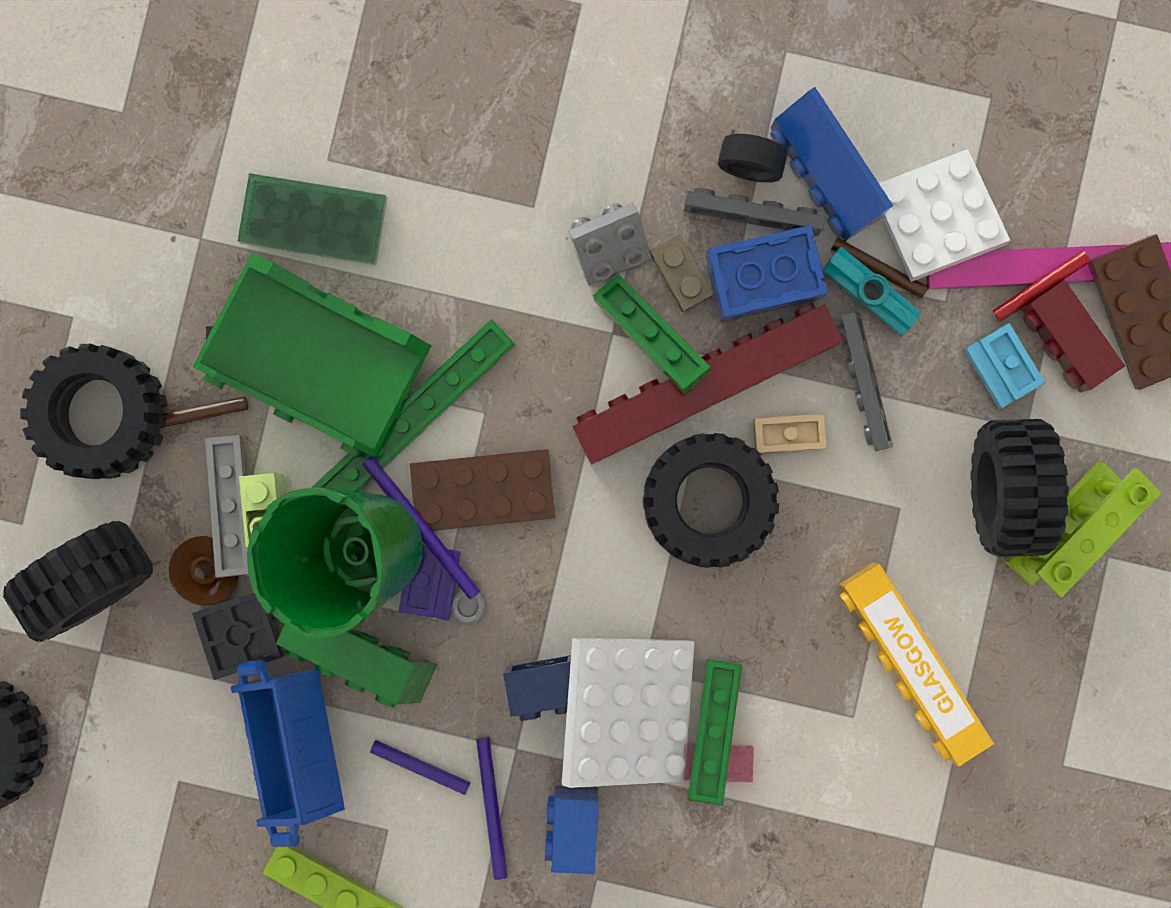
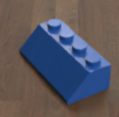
(830, 166)

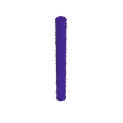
(491, 808)

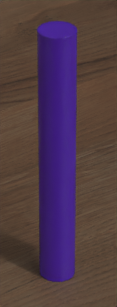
(420, 767)

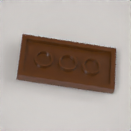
(1137, 300)
(483, 490)

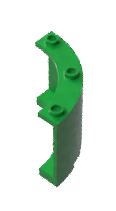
(311, 356)

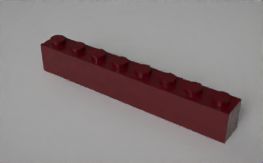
(731, 373)

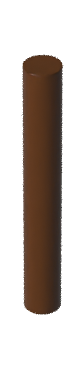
(883, 269)
(205, 411)

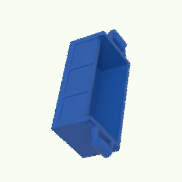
(289, 749)

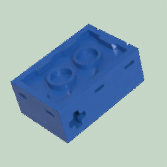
(766, 273)

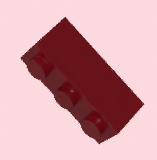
(1072, 338)

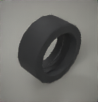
(752, 158)

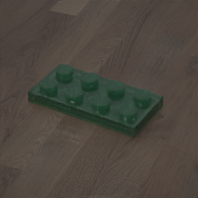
(312, 219)

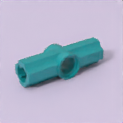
(889, 306)

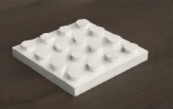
(627, 711)

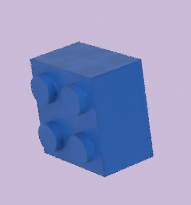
(574, 832)

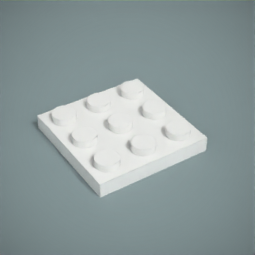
(941, 215)

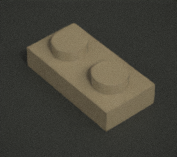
(681, 273)

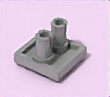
(610, 243)

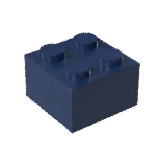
(538, 687)

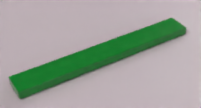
(425, 405)

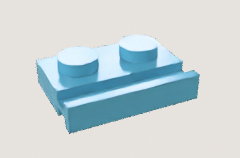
(1004, 366)

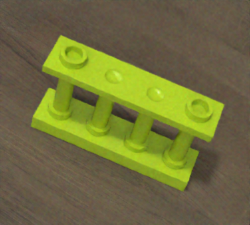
(1098, 514)

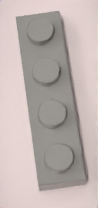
(224, 467)

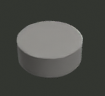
(468, 610)

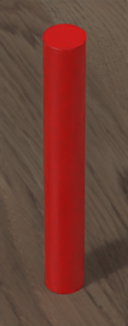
(1041, 286)

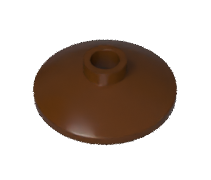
(194, 554)

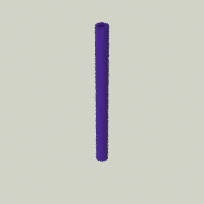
(428, 536)

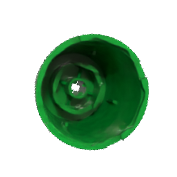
(331, 558)

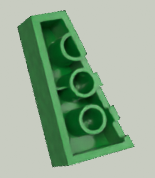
(363, 664)

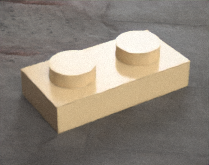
(790, 433)

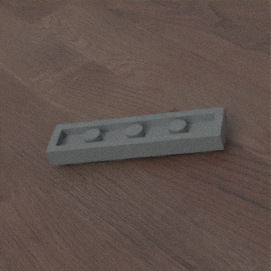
(739, 209)
(869, 396)

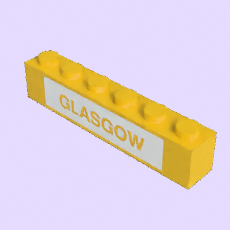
(915, 664)

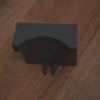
(237, 634)

